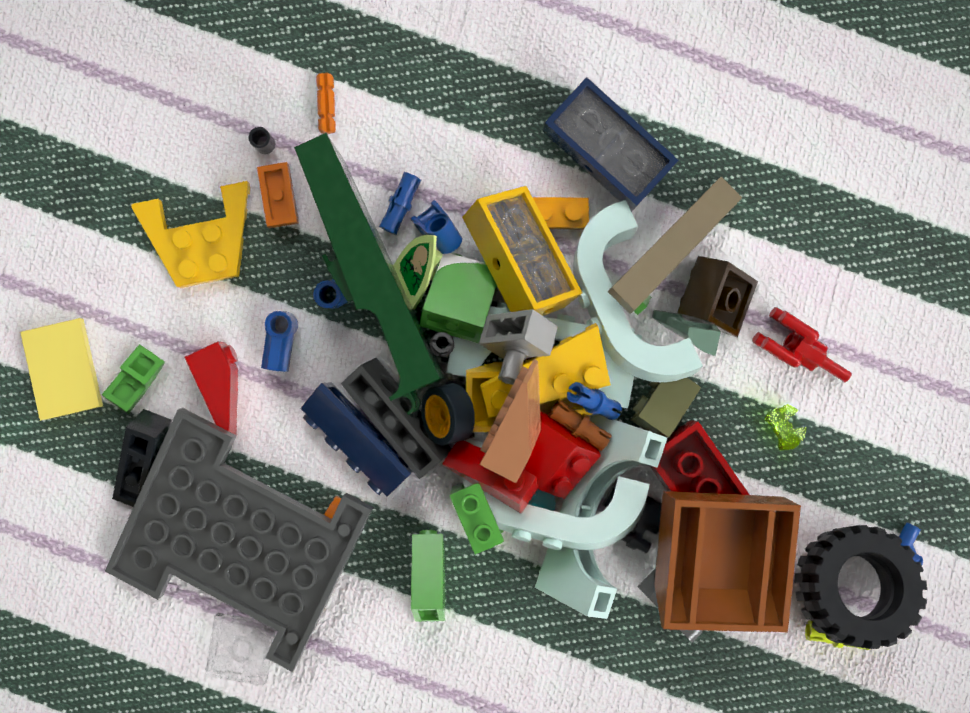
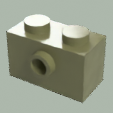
(664, 405)

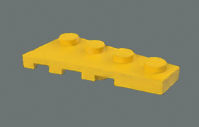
(571, 361)

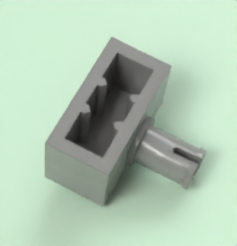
(516, 338)

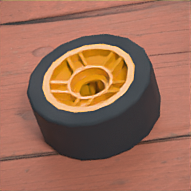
(447, 414)

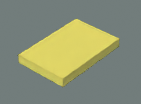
(61, 369)

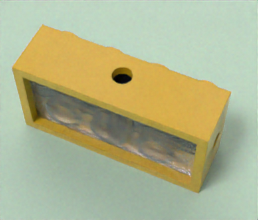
(521, 252)

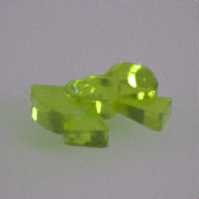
(787, 436)

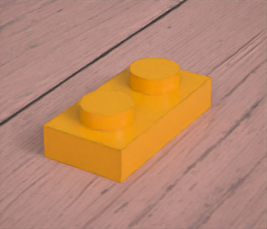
(564, 212)

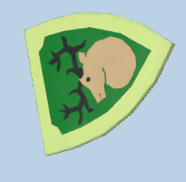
(417, 267)

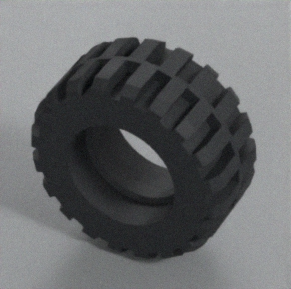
(899, 582)

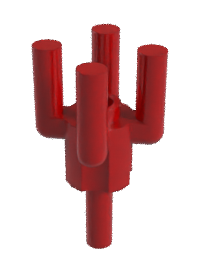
(800, 346)

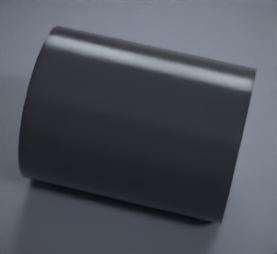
(254, 136)

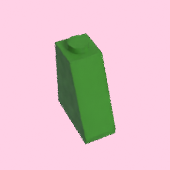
(428, 576)

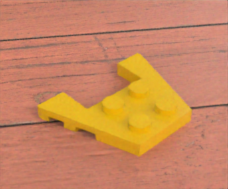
(199, 250)

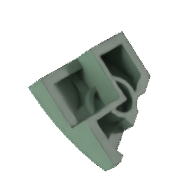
(702, 335)

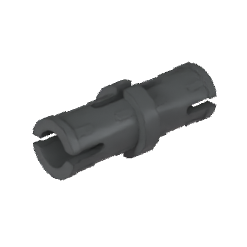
(441, 337)

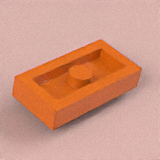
(277, 195)

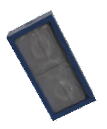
(609, 144)

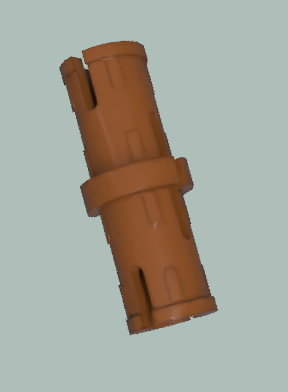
(580, 425)

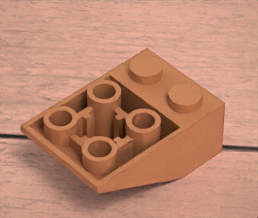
(515, 427)

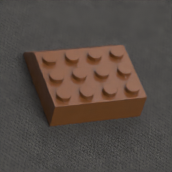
(726, 561)

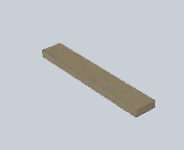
(674, 245)

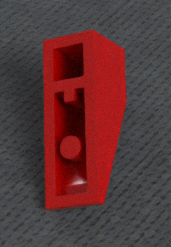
(218, 382)
(465, 461)

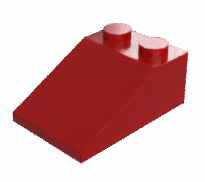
(559, 458)

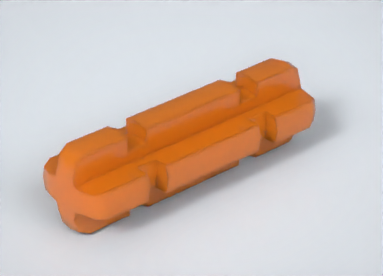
(326, 103)

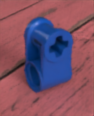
(436, 222)

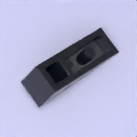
(139, 449)

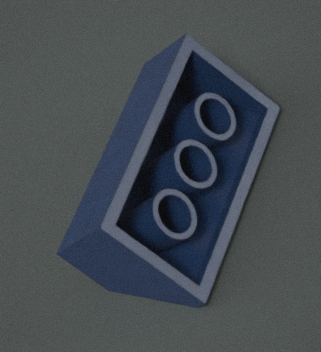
(356, 438)

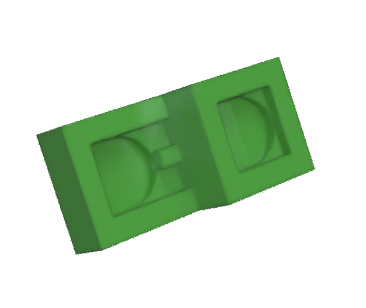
(134, 379)

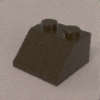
(717, 295)

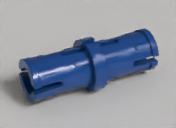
(400, 203)
(594, 401)

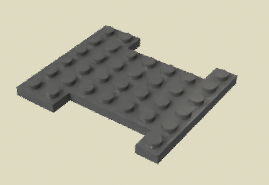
(235, 537)

